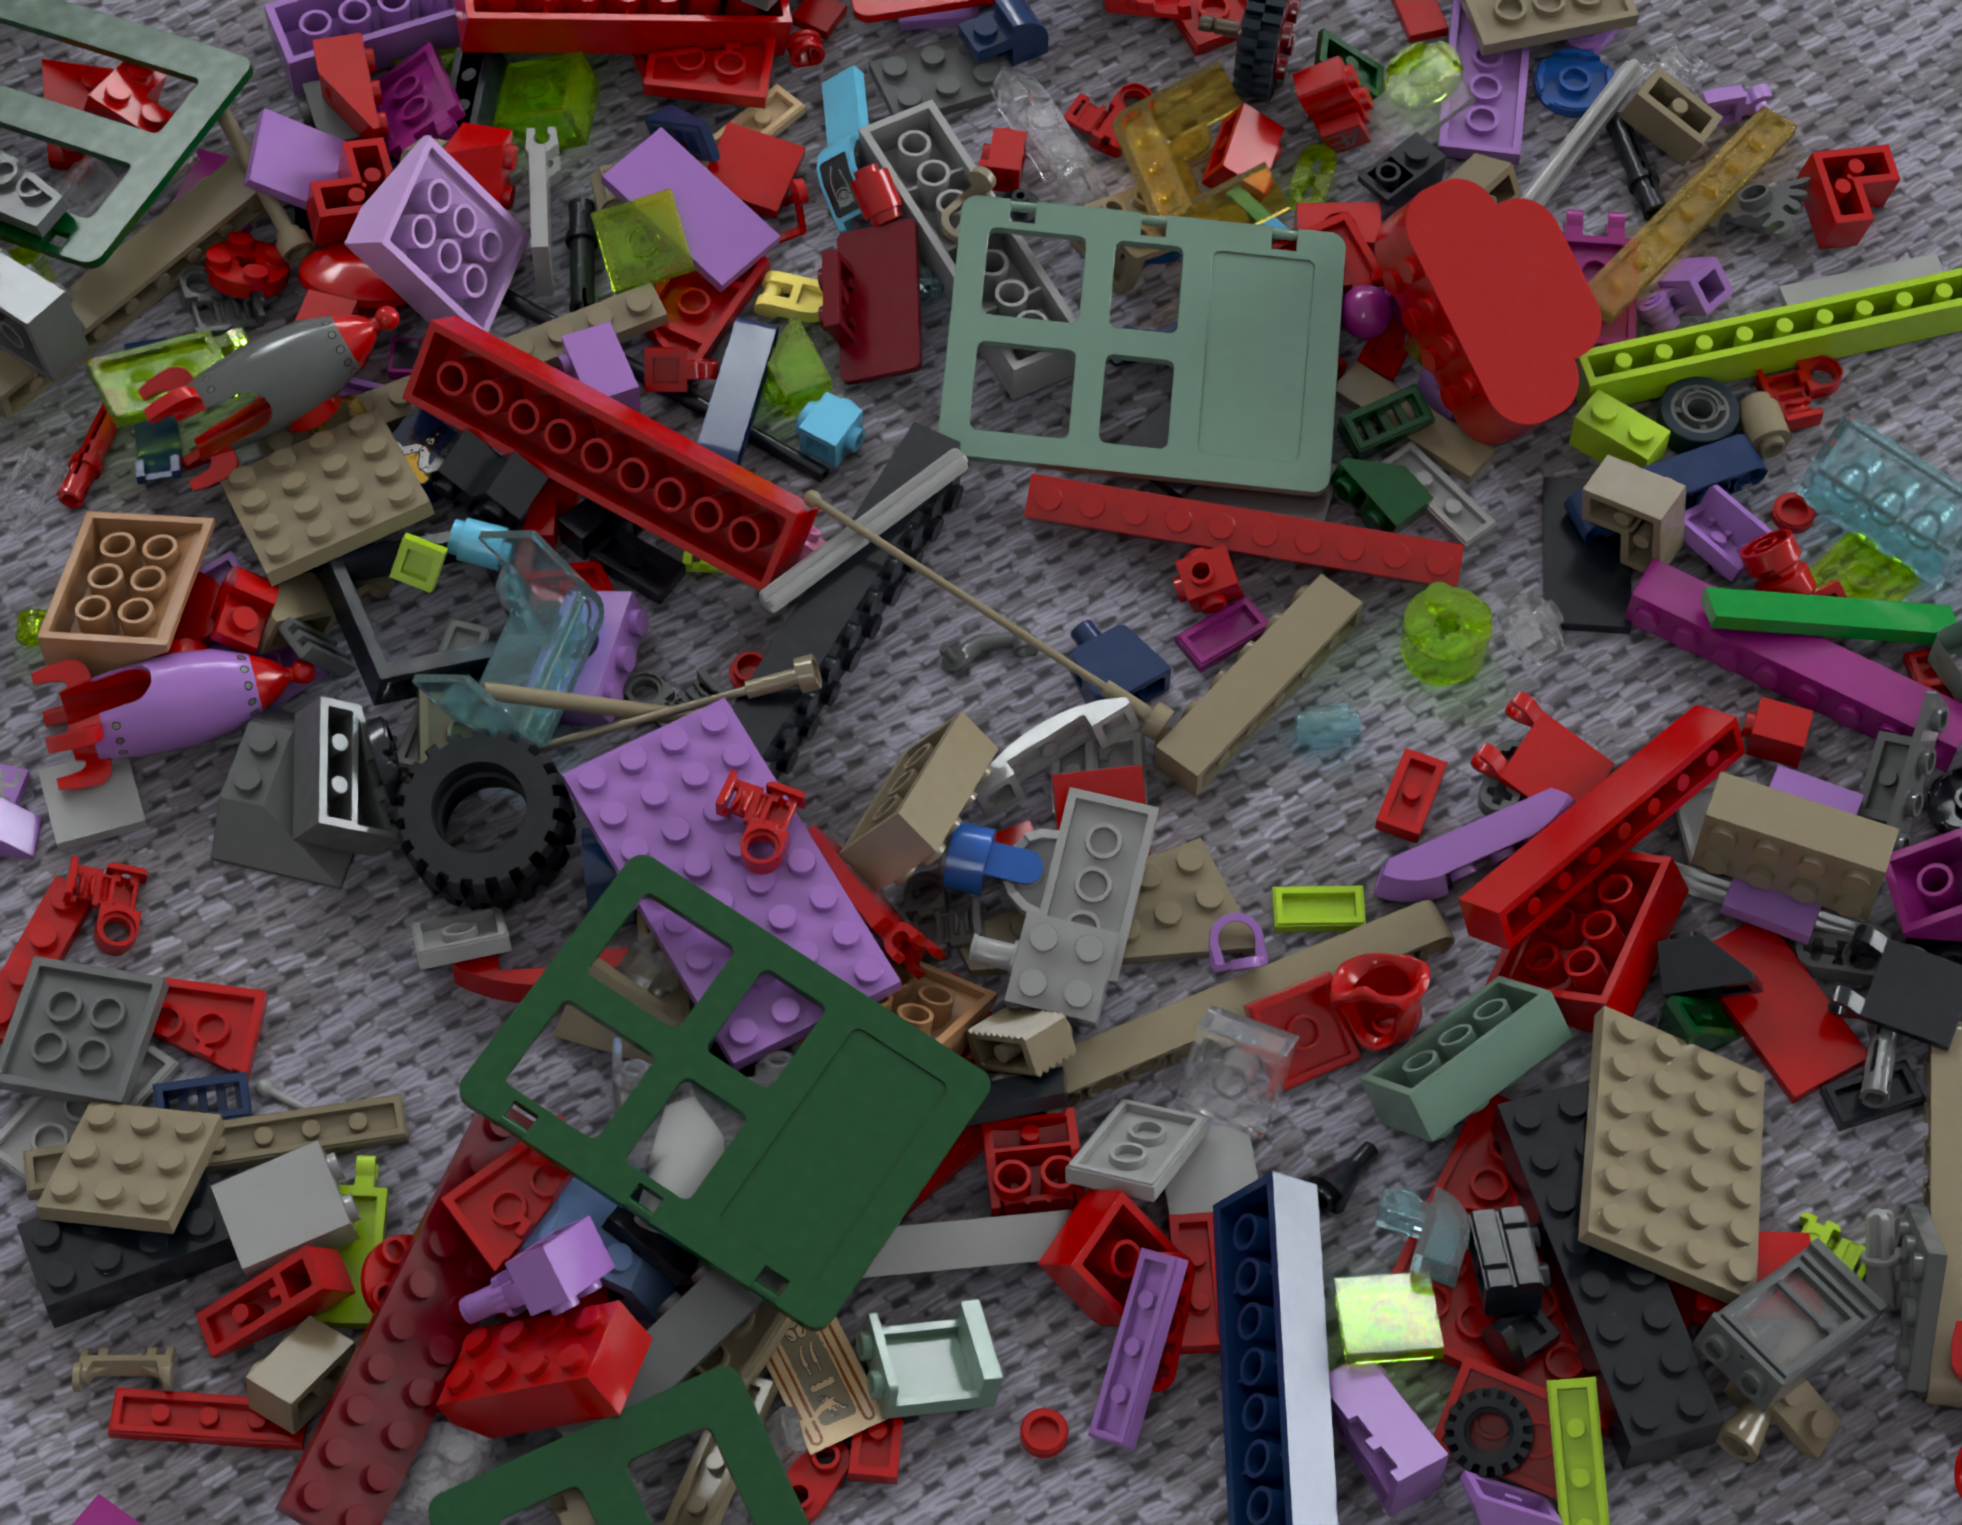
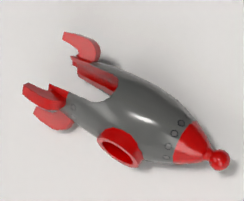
(292, 371)

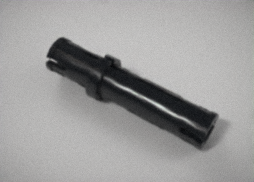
(1642, 179)
(581, 241)

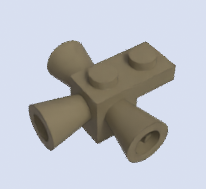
(1799, 1415)

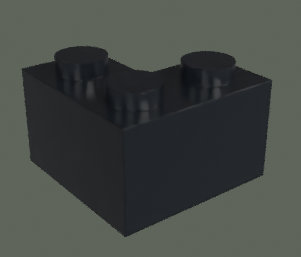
(487, 483)

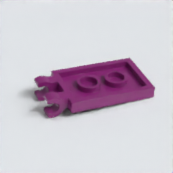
(419, 101)
(1592, 255)

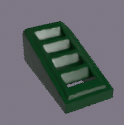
(1375, 443)

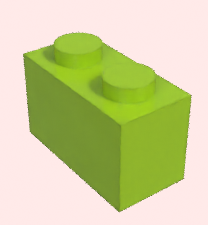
(1616, 430)

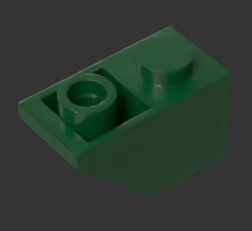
(1381, 493)

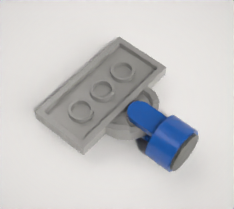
(1076, 873)

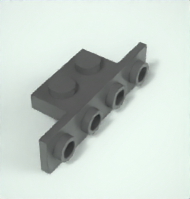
(1899, 770)

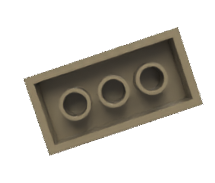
(920, 803)
(1794, 846)

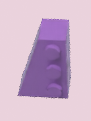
(1385, 1436)

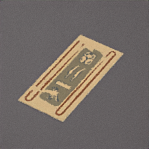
(824, 1384)

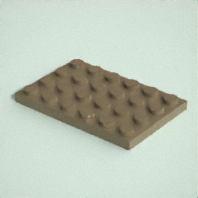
(1672, 1157)

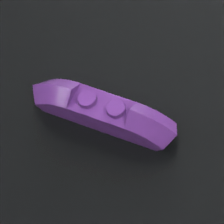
(1423, 870)

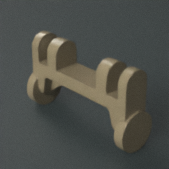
(124, 1365)

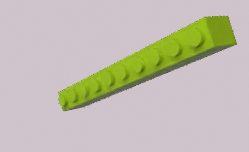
(1775, 338)

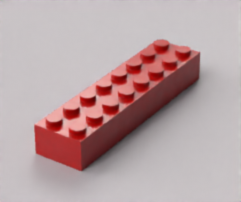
(616, 25)

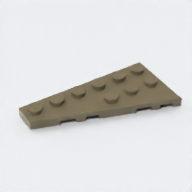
(1172, 917)

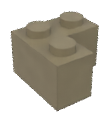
(1640, 507)

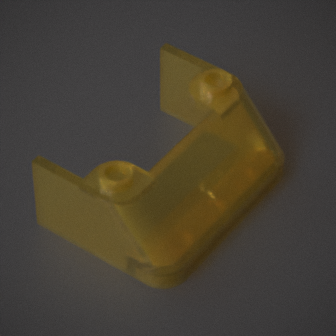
(1170, 131)

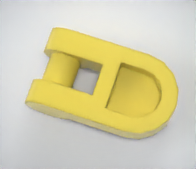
(803, 300)

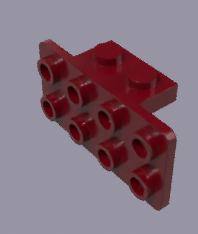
(874, 301)

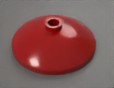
(341, 273)

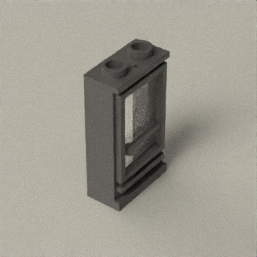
(1790, 1325)

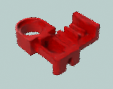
(1098, 121)
(1795, 399)
(765, 816)
(113, 894)

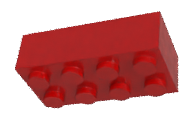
(545, 1371)

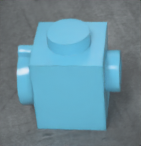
(830, 428)

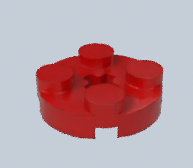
(245, 266)

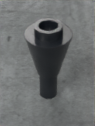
(1340, 1180)

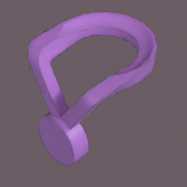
(1216, 958)

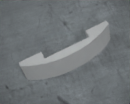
(1049, 741)

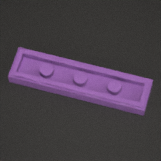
(1138, 1348)

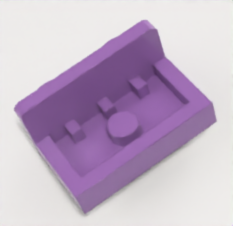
(1720, 530)

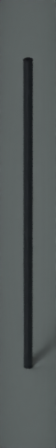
(688, 399)

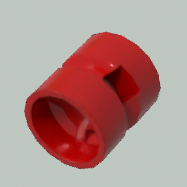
(1776, 565)

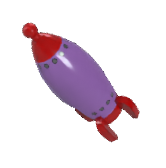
(159, 704)

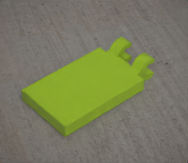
(373, 1208)

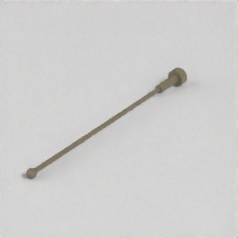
(804, 674)
(1153, 718)

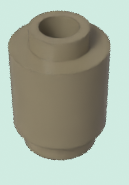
(1764, 424)

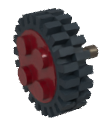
(1262, 42)

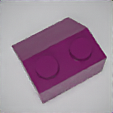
(1928, 887)

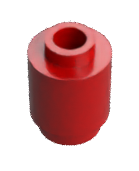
(876, 195)

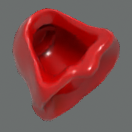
(1381, 997)

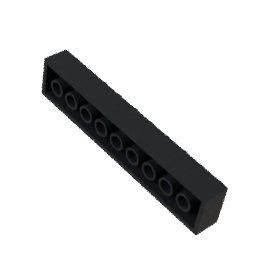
(846, 608)

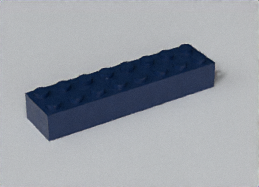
(1274, 1355)

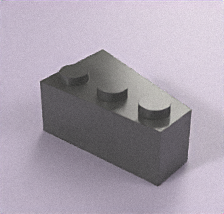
(335, 781)

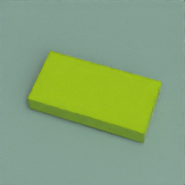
(1318, 908)

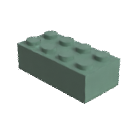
(1466, 1058)

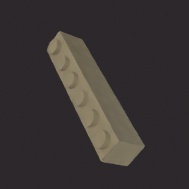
(1257, 684)

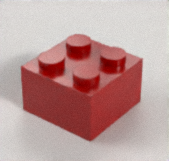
(1099, 1253)

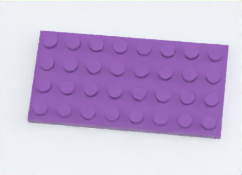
(661, 803)

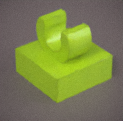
(418, 562)

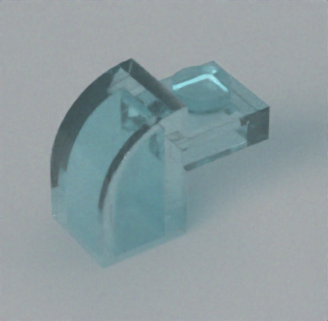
(1439, 1227)

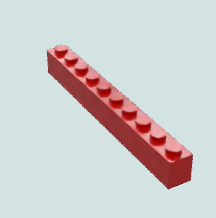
(1243, 531)

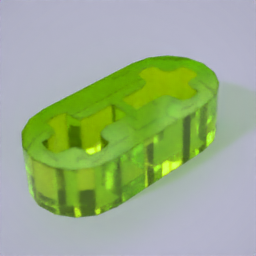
(1304, 177)

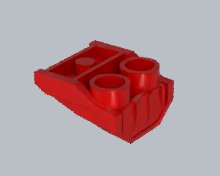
(1029, 1162)

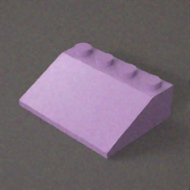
(439, 238)

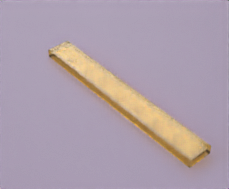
(1689, 211)

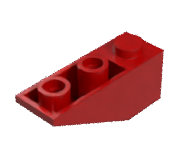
(346, 83)

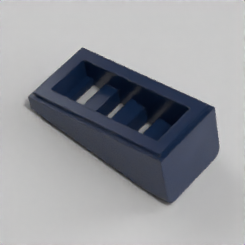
(687, 130)
(200, 1086)

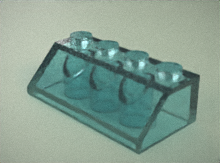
(1888, 500)

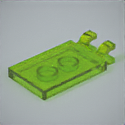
(124, 372)

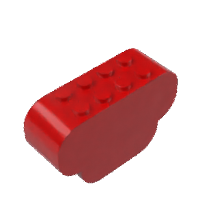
(1490, 305)

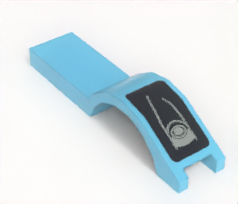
(844, 114)

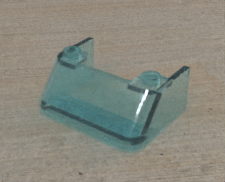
(541, 646)

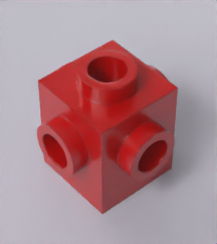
(1207, 579)

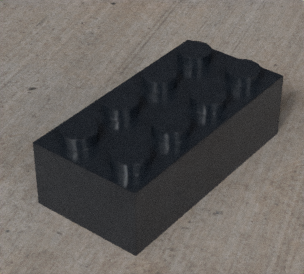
(98, 1267)

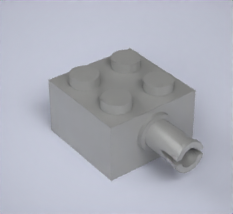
(1053, 966)

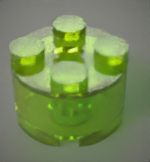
(1445, 635)

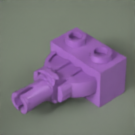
(545, 1275)

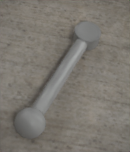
(266, 1088)

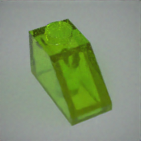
(795, 371)

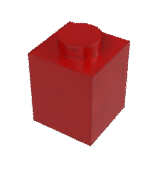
(1777, 731)

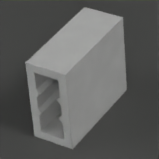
(286, 1207)

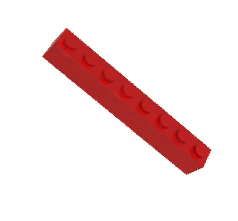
(1601, 827)

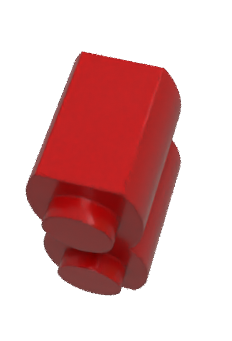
(1332, 91)

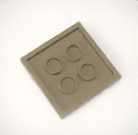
(130, 1167)

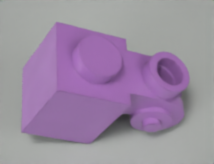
(1688, 289)

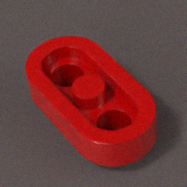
(818, 1479)

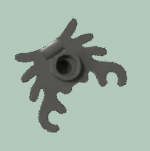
(1764, 208)

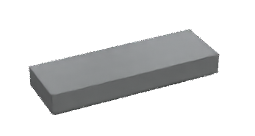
(1451, 507)

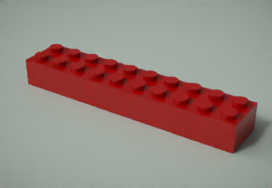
(609, 452)

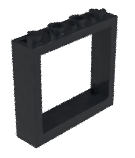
(376, 673)

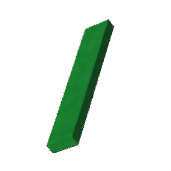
(1825, 615)

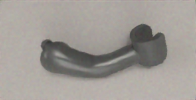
(962, 655)

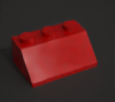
(488, 158)

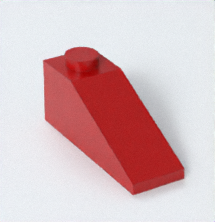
(276, 1300)

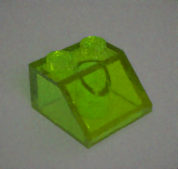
(546, 94)

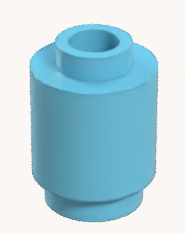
(468, 548)

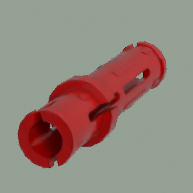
(88, 461)

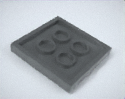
(80, 1032)

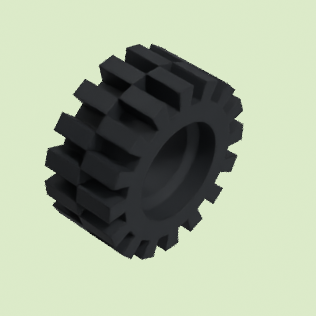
(1458, 1432)

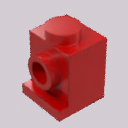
(1005, 158)

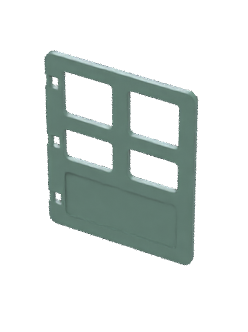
(1246, 357)

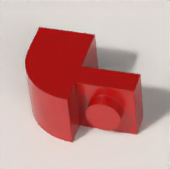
(242, 609)

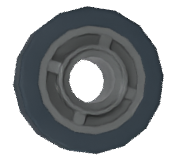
(1697, 398)

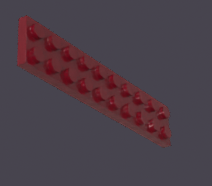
(400, 1362)

